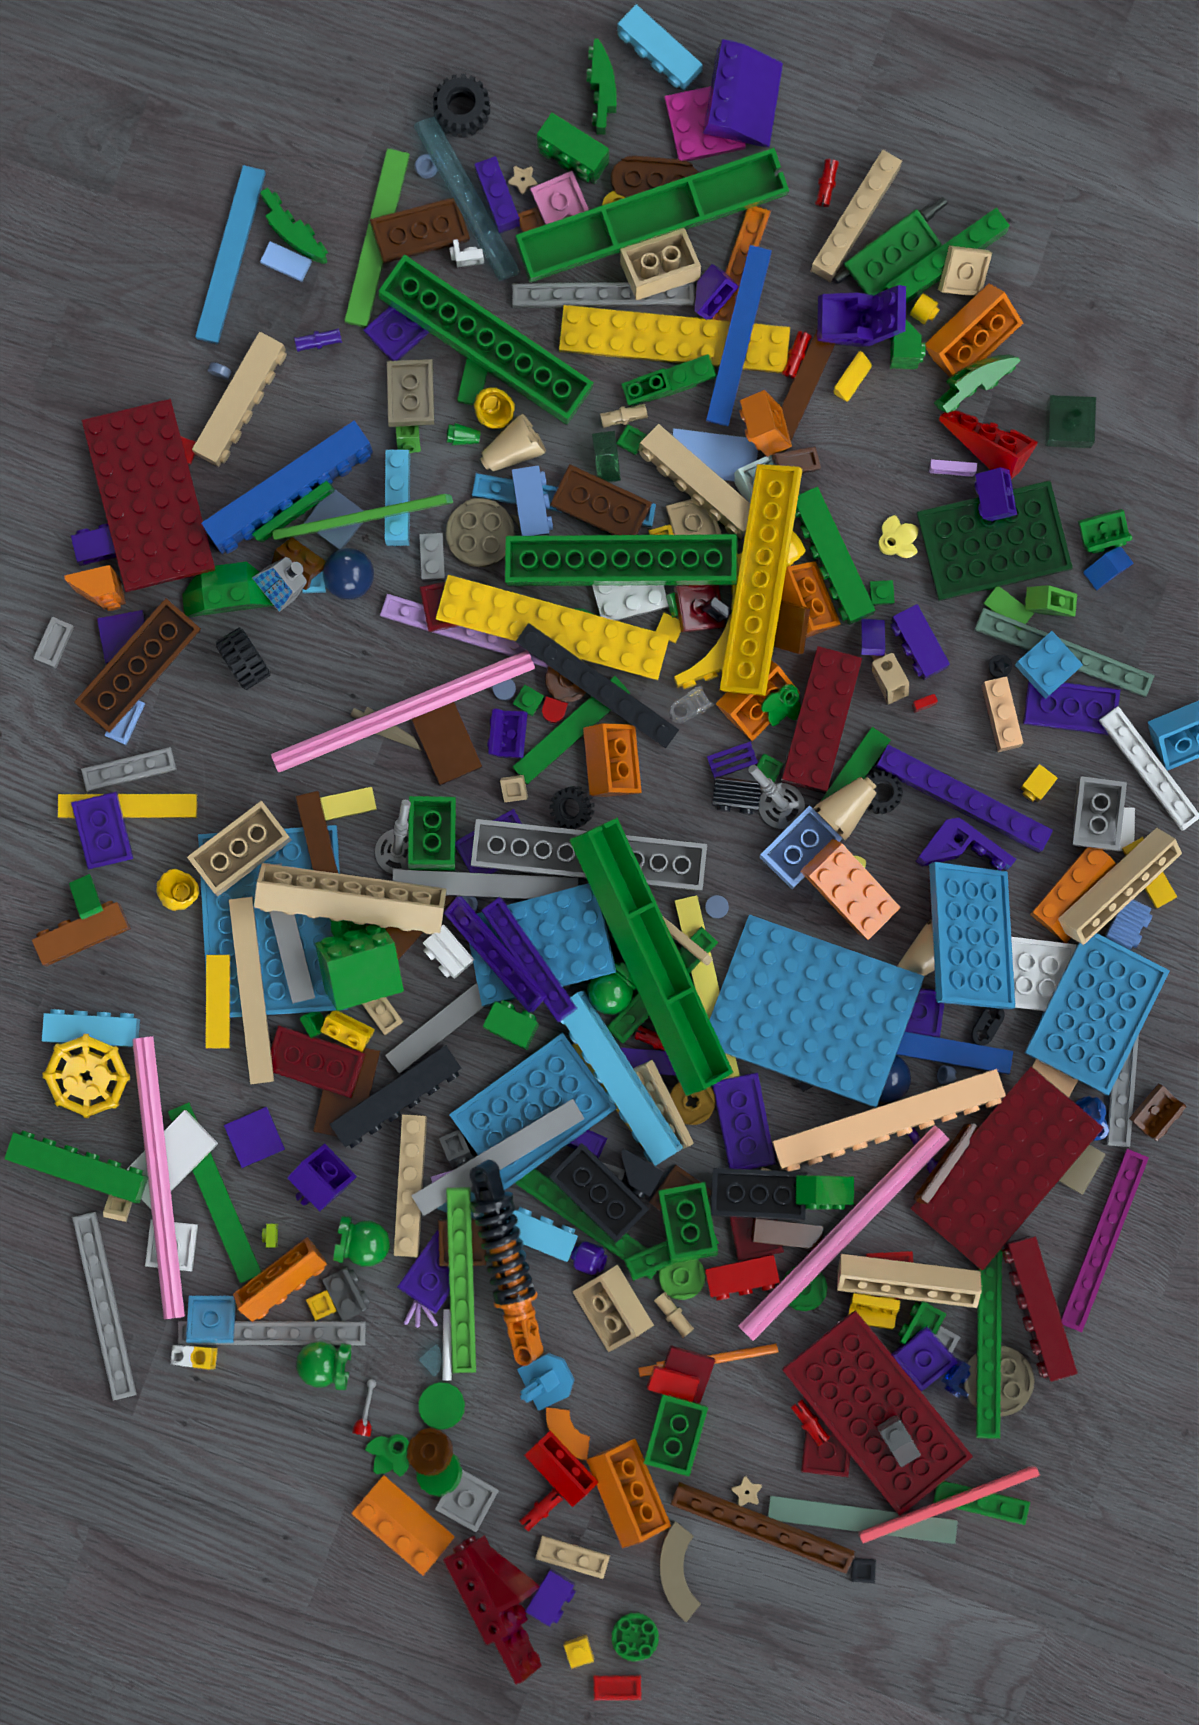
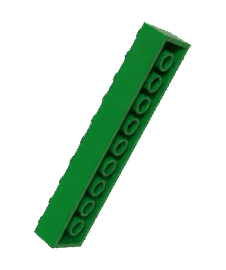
(485, 339)
(621, 560)

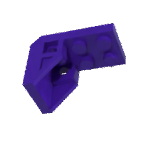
(861, 317)
(945, 848)

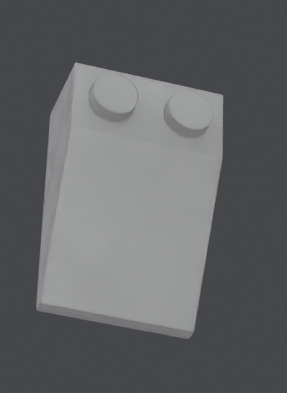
(1098, 813)

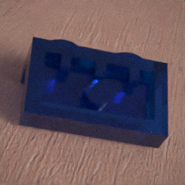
(957, 1374)

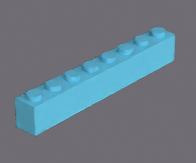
(621, 1081)

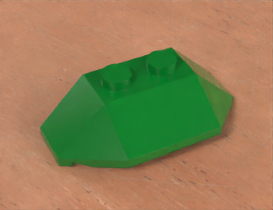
(224, 591)

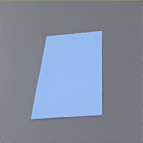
(719, 452)

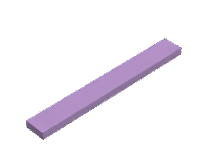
(414, 615)

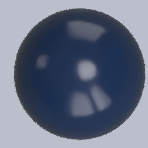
(348, 573)
(897, 1082)

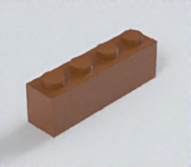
(80, 934)

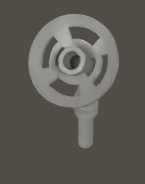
(777, 793)
(398, 845)

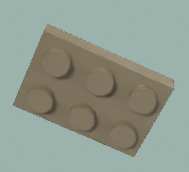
(410, 393)

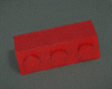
(742, 1277)
(561, 1468)

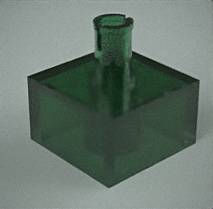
(1070, 421)

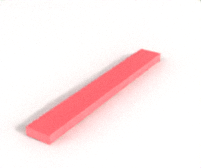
(948, 1503)

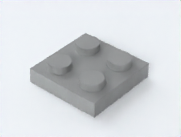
(469, 1501)

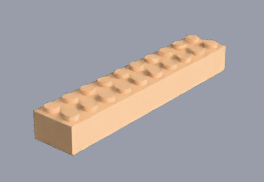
(889, 1119)

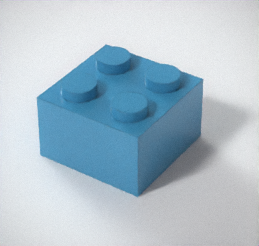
(1048, 664)

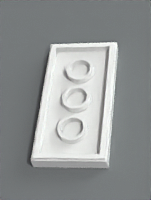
(186, 1147)

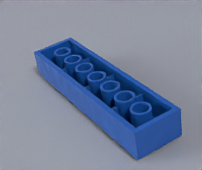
(287, 486)

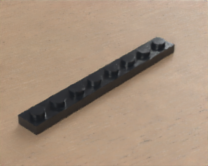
(597, 685)

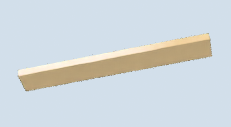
(251, 990)

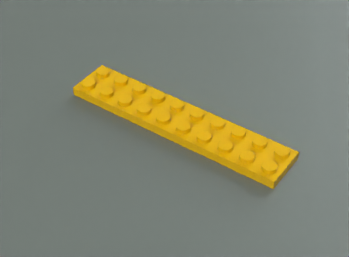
(666, 338)
(761, 579)
(581, 633)

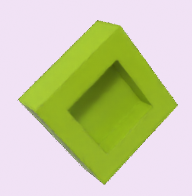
(270, 1235)

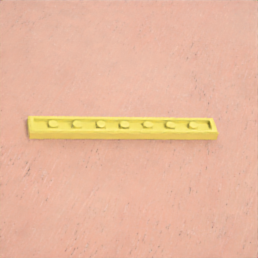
(702, 975)

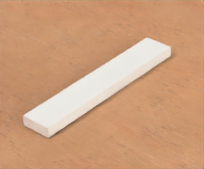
(1149, 768)

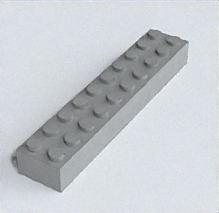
(551, 853)

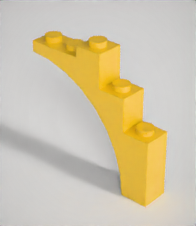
(714, 660)

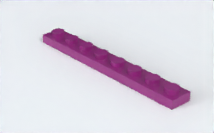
(1104, 1240)

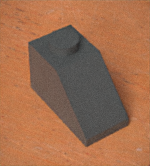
(898, 1440)

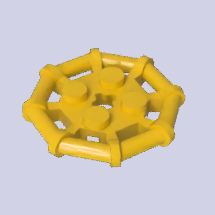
(77, 1085)

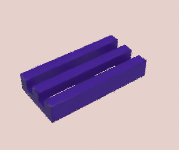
(750, 753)

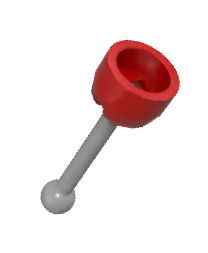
(363, 1426)

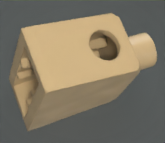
(890, 677)

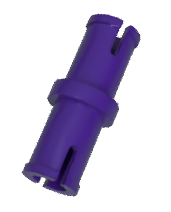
(318, 340)

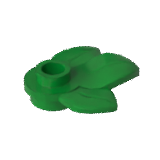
(780, 705)
(387, 1456)

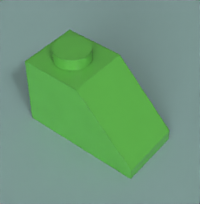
(1050, 601)

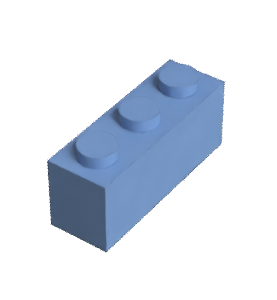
(532, 501)

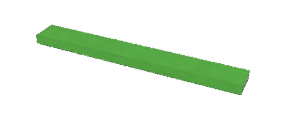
(370, 260)
(364, 516)
(461, 1280)

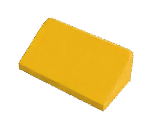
(852, 377)

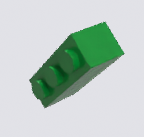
(825, 1191)

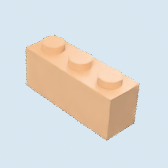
(1002, 714)

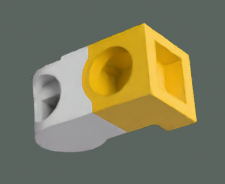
(194, 1356)

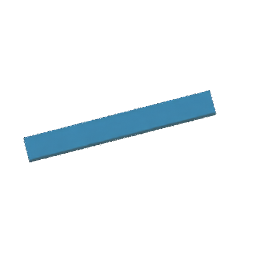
(230, 254)
(503, 491)

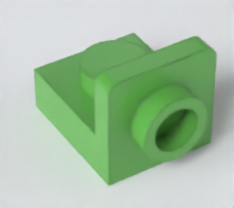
(408, 438)

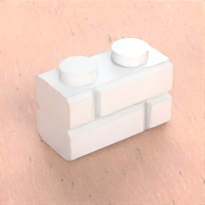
(448, 952)

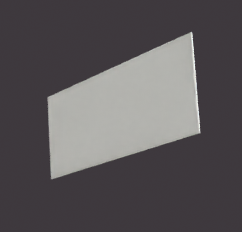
(1128, 827)

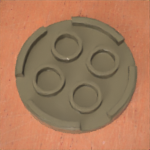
(479, 532)
(1016, 1381)

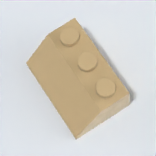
(613, 1308)

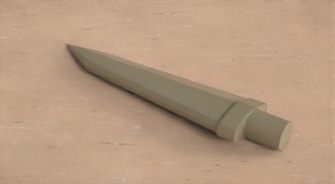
(393, 733)

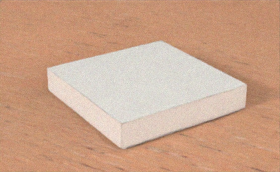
(186, 1242)

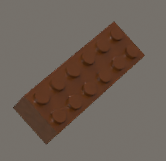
(137, 665)

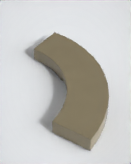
(673, 1572)

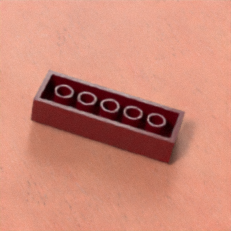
(821, 720)
(1040, 1308)

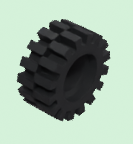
(895, 792)
(584, 807)

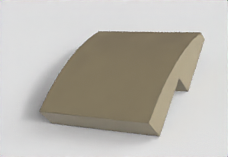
(1083, 1170)

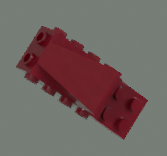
(500, 1589)

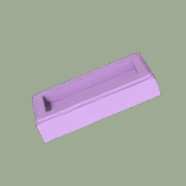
(952, 468)

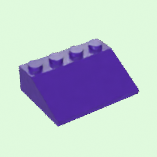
(743, 94)

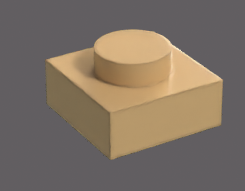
(514, 788)
(117, 1208)

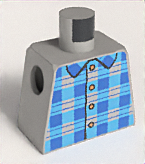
(281, 582)

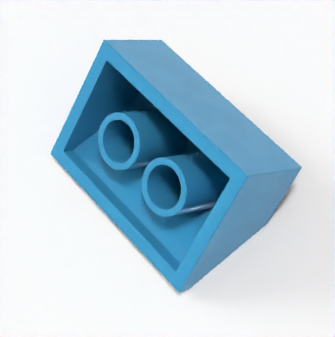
(1177, 736)

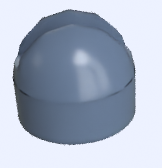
(946, 1075)

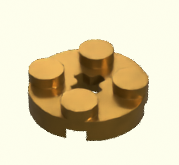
(704, 1106)

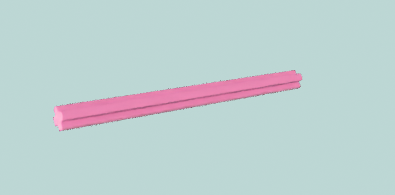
(402, 711)
(158, 1177)
(843, 1233)

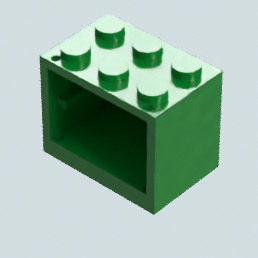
(359, 966)

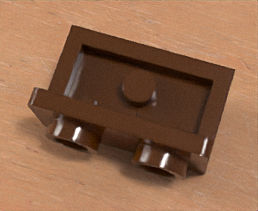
(297, 552)
(1157, 1112)

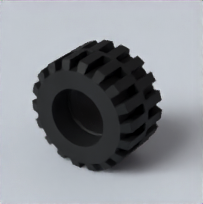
(461, 88)
(242, 658)

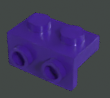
(507, 733)

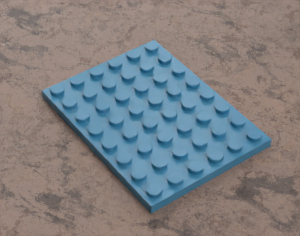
(219, 934)
(814, 1010)

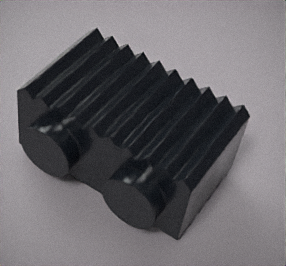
(736, 795)

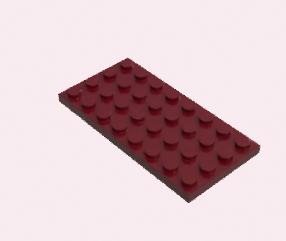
(148, 495)
(1009, 1167)
(859, 1386)

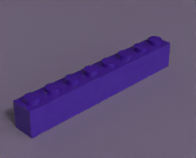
(964, 799)

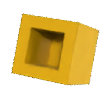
(1038, 784)
(578, 1651)

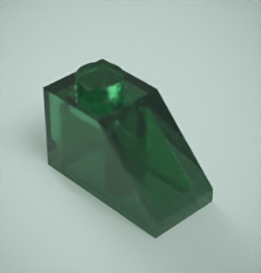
(606, 456)

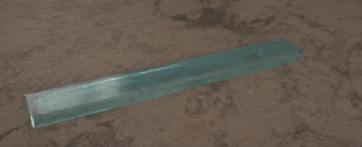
(466, 199)

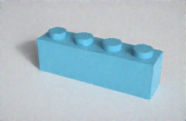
(659, 47)
(397, 491)
(110, 1030)

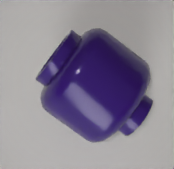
(589, 1258)

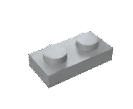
(432, 557)

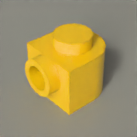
(925, 309)

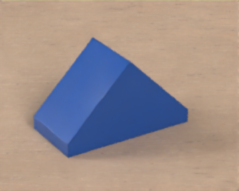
(1108, 567)

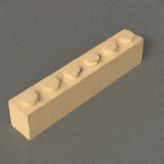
(856, 216)
(239, 399)
(696, 479)
(1120, 886)
(409, 1182)
(909, 1280)

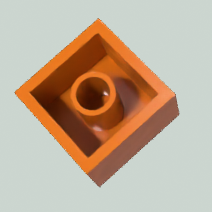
(765, 423)

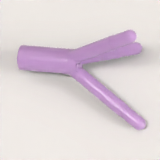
(415, 1305)

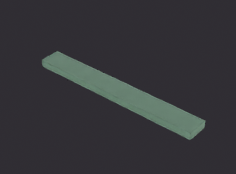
(1093, 663)
(857, 1519)

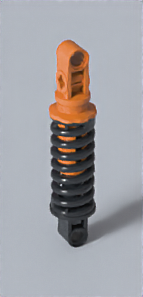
(508, 1260)

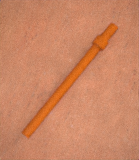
(724, 1357)

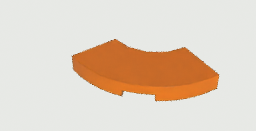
(563, 1428)

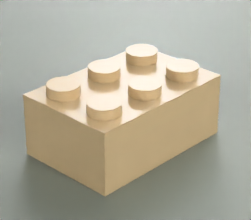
(660, 264)

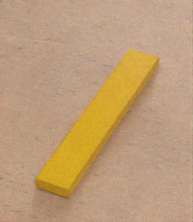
(140, 805)

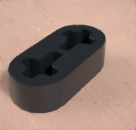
(993, 1027)

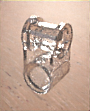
(693, 702)

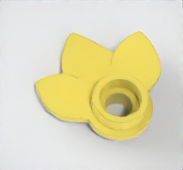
(900, 536)

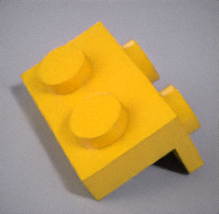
(347, 1030)
(875, 1310)

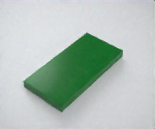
(893, 253)

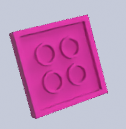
(687, 121)

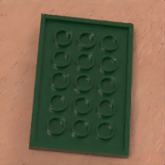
(981, 554)

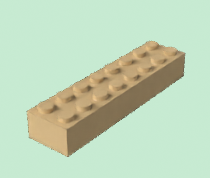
(350, 898)

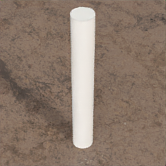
(447, 1346)

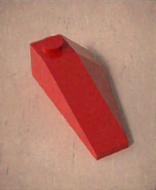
(990, 445)

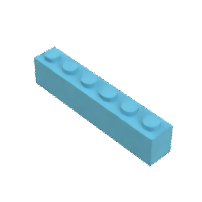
(540, 1233)

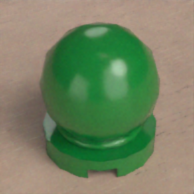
(611, 992)
(362, 1242)
(323, 1364)

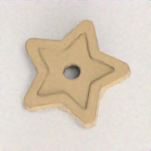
(516, 179)
(753, 1490)

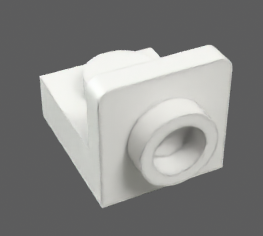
(468, 257)

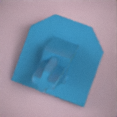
(546, 1381)

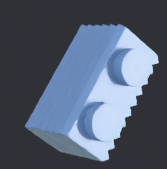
(1128, 924)

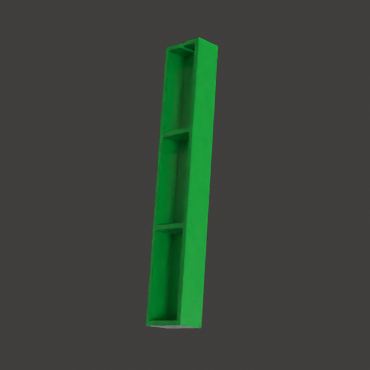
(651, 214)
(651, 957)

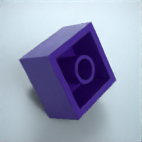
(321, 1178)

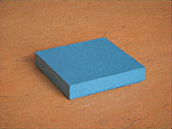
(211, 1319)

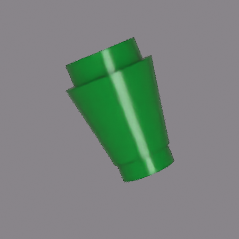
(462, 435)

